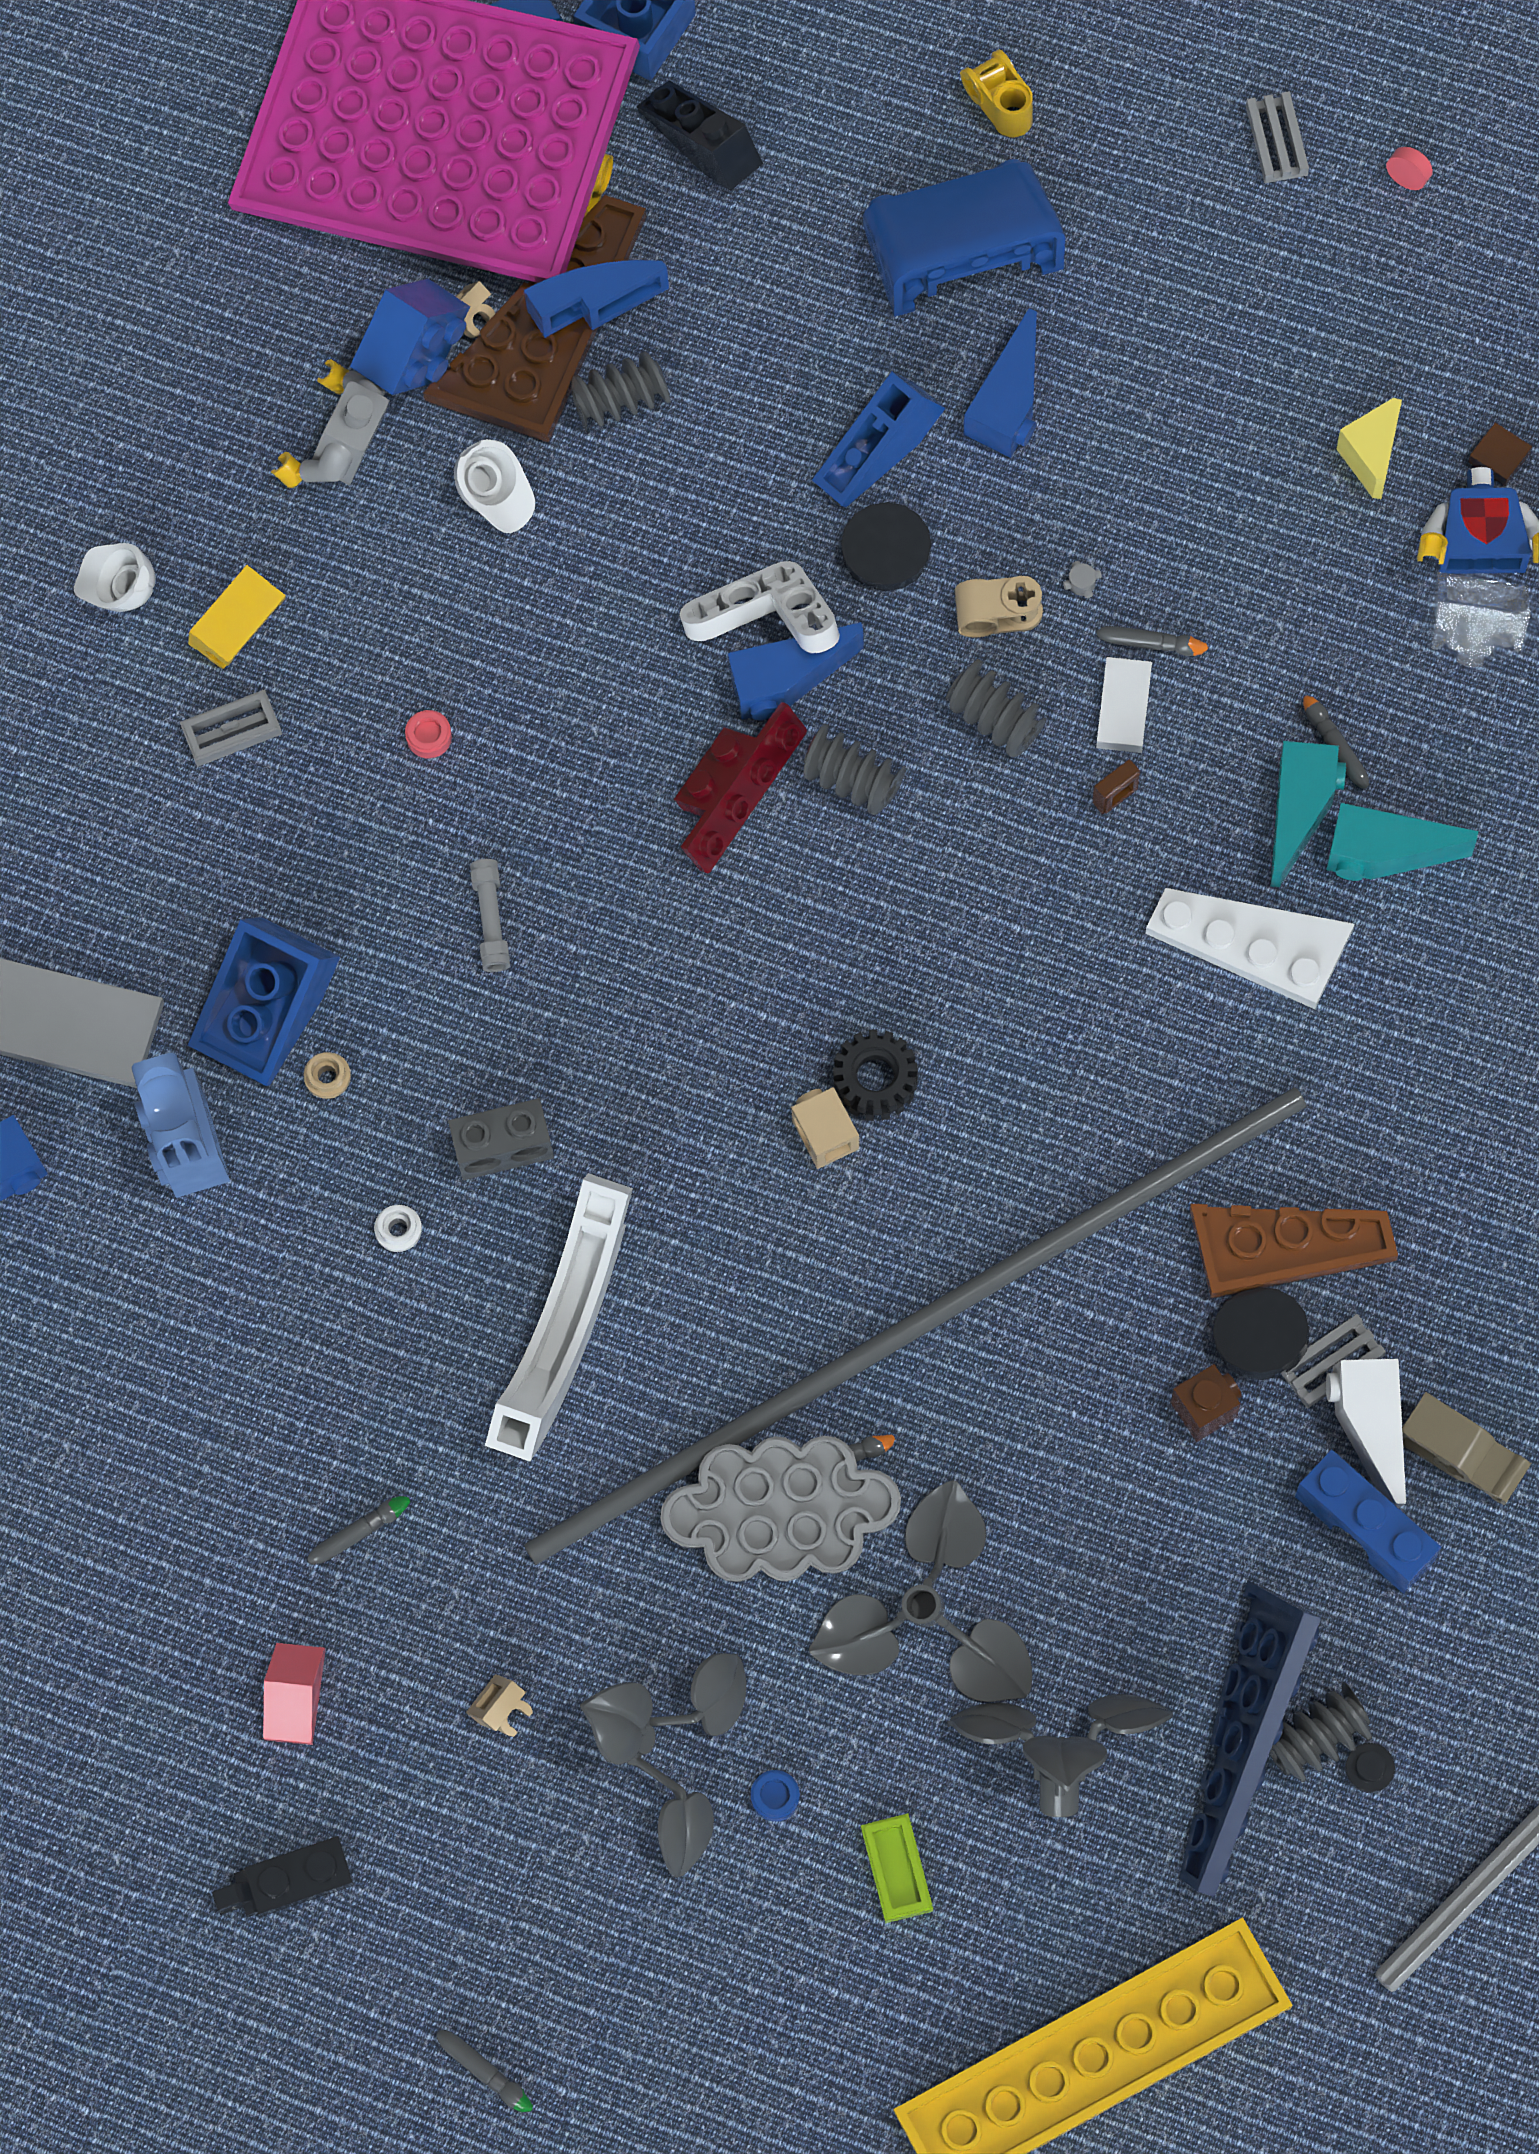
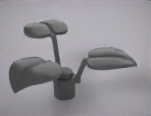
(857, 1631)
(625, 1732)
(1060, 1761)

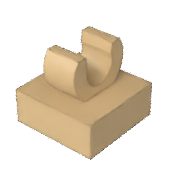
(474, 296)
(497, 1702)

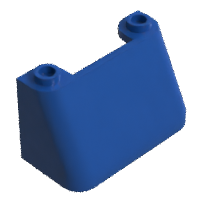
(962, 231)

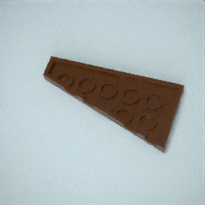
(515, 372)

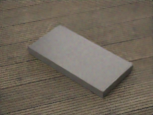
(75, 1022)

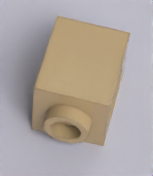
(824, 1126)

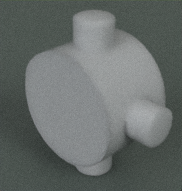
(1082, 579)

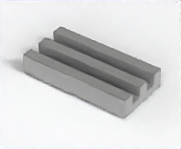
(1270, 106)
(231, 728)
(1363, 1338)

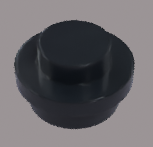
(1370, 1767)

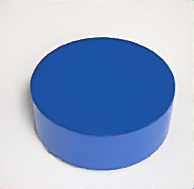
(775, 1795)

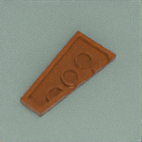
(1274, 1247)

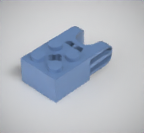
(178, 1126)

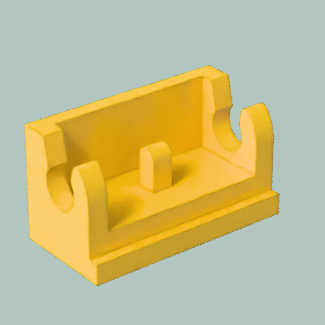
(235, 617)

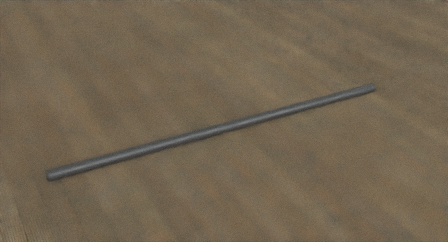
(916, 1324)

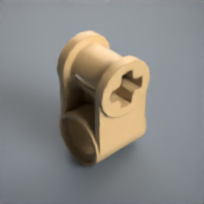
(992, 606)

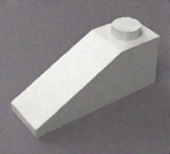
(1370, 1414)

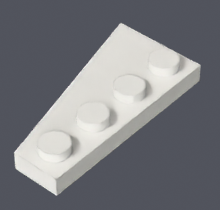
(1263, 944)

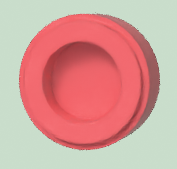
(1409, 168)
(428, 734)

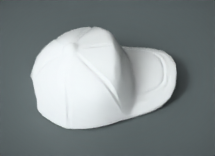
(494, 485)
(115, 577)

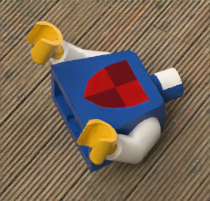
(1481, 529)

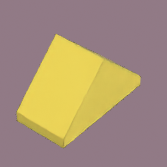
(1368, 445)

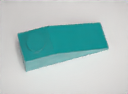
(1304, 795)
(1384, 843)

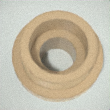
(327, 1062)

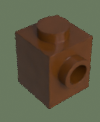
(1207, 1401)

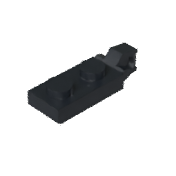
(287, 1880)

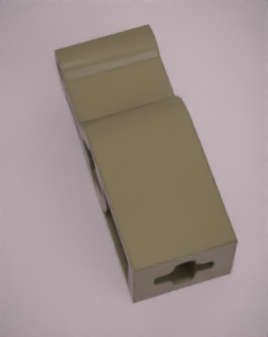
(1463, 1449)

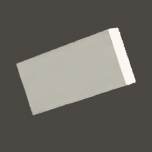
(1124, 705)

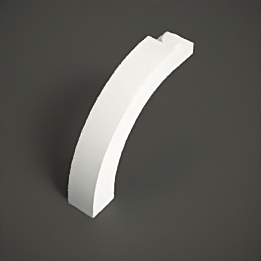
(566, 1323)

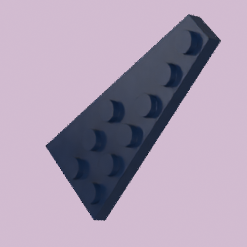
(1246, 1727)

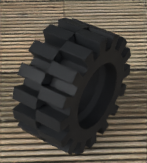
(875, 1048)

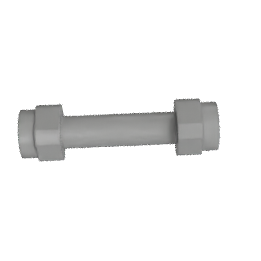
(494, 950)

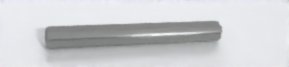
(1460, 1903)

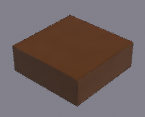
(1501, 453)
(1116, 787)

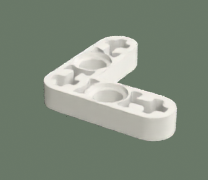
(772, 589)

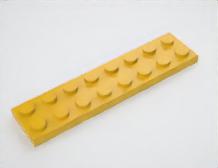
(1101, 2051)

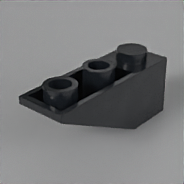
(703, 133)

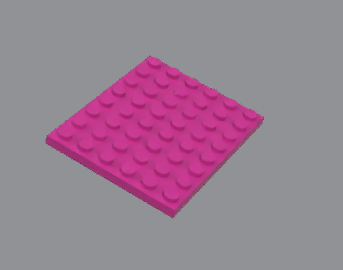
(437, 129)

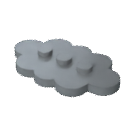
(780, 1508)

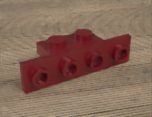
(733, 781)

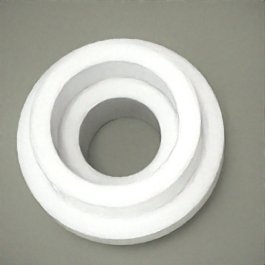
(393, 1215)

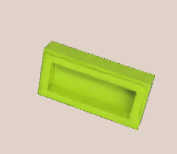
(896, 1868)

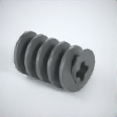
(619, 389)
(994, 709)
(851, 771)
(1320, 1733)

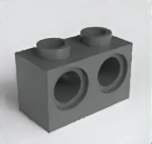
(501, 1139)

